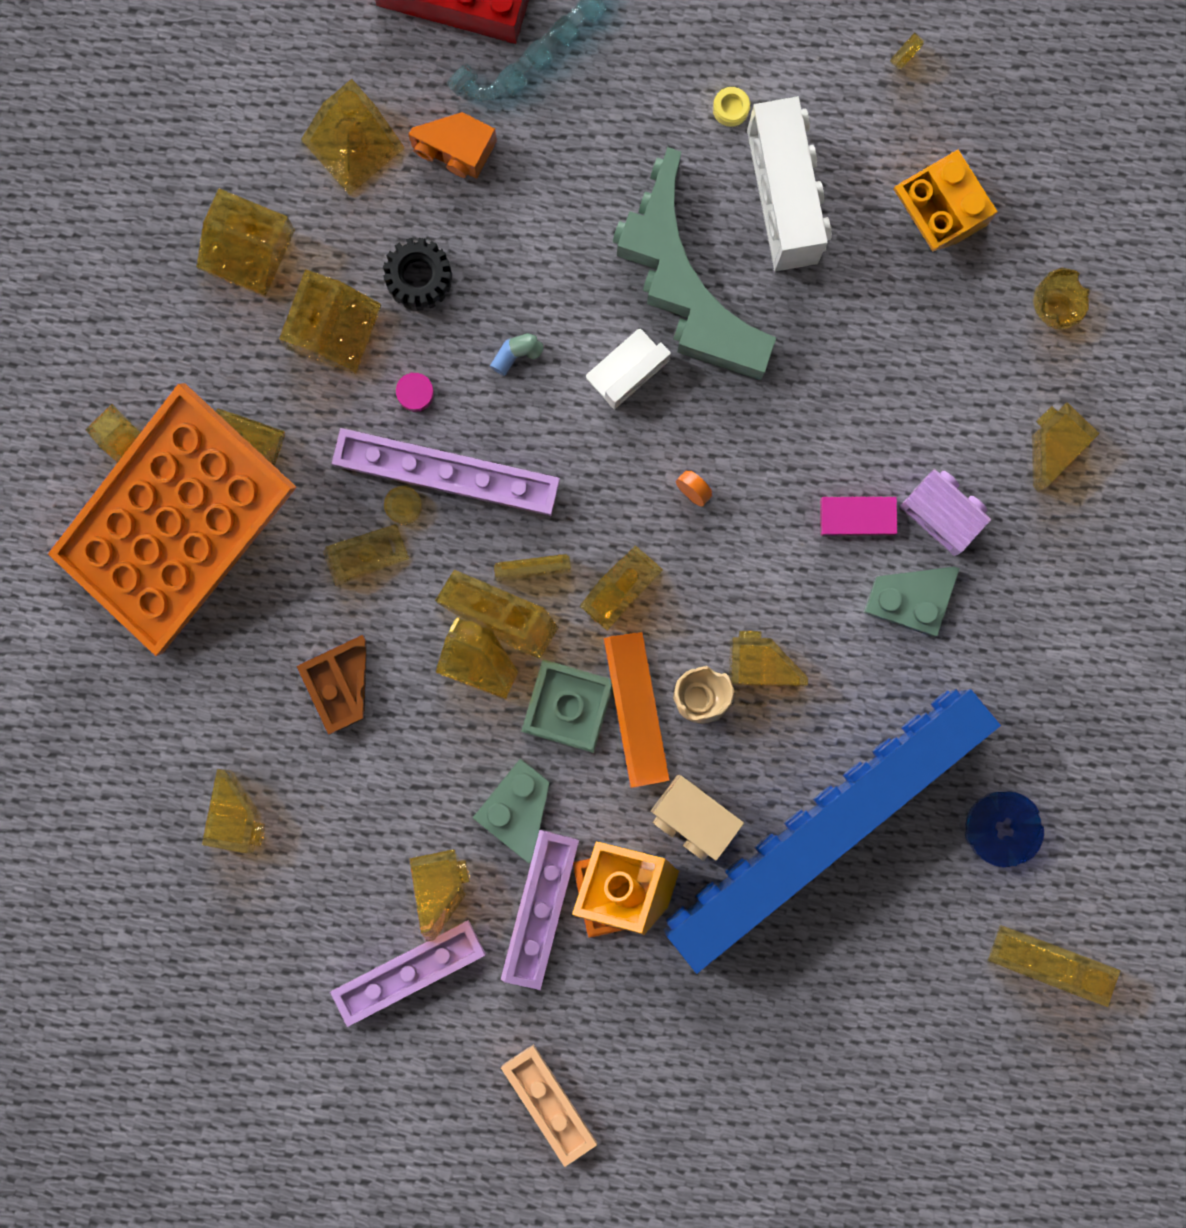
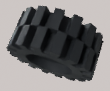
(417, 252)

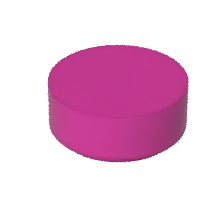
(414, 392)

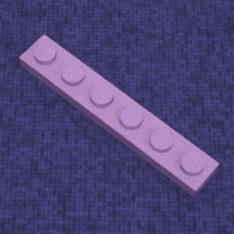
(445, 472)

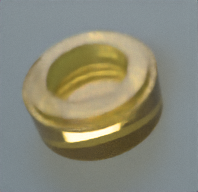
(907, 51)
(403, 505)

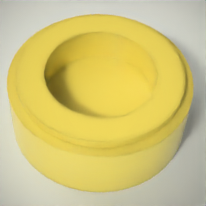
(731, 106)

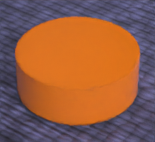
(694, 488)

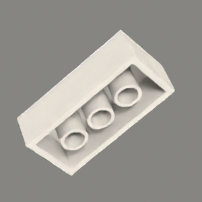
(788, 183)

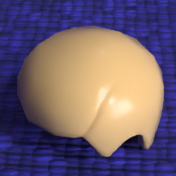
(703, 695)

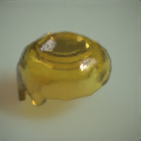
(1061, 299)

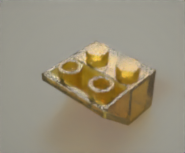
(243, 242)
(329, 322)

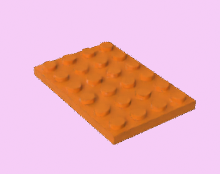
(171, 519)

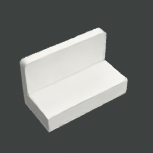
(628, 368)

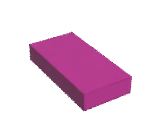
(858, 516)

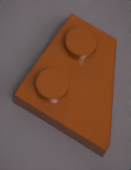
(338, 684)

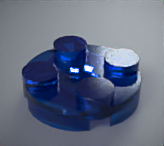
(1025, 822)

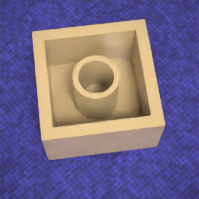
(696, 817)

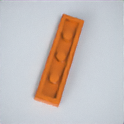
(636, 709)

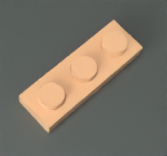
(549, 1105)

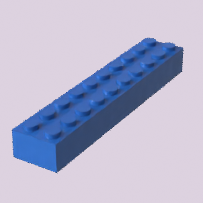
(830, 828)

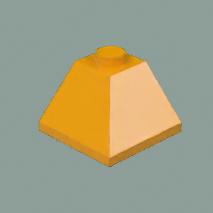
(625, 888)

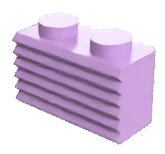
(946, 511)

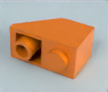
(456, 141)

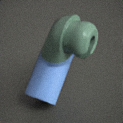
(516, 347)

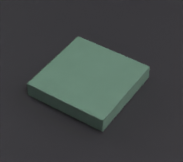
(568, 706)

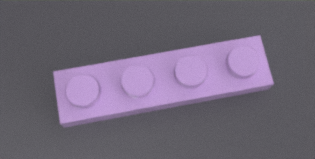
(539, 910)
(407, 973)

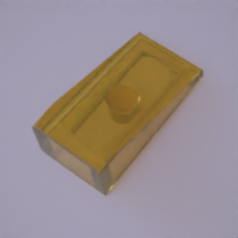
(364, 554)

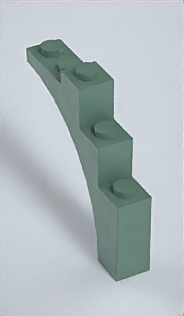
(654, 241)

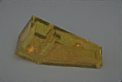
(508, 616)
(1054, 965)

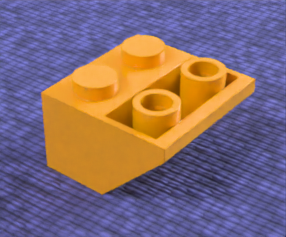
(946, 201)

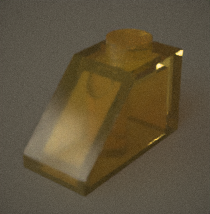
(1058, 442)
(620, 587)
(476, 659)
(761, 662)
(232, 816)
(438, 889)

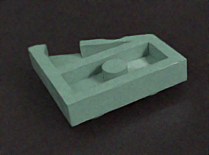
(913, 598)
(516, 809)

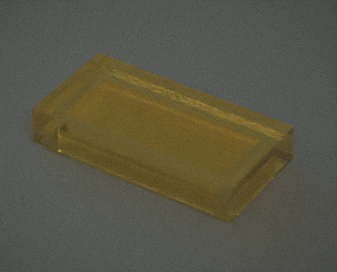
(532, 567)

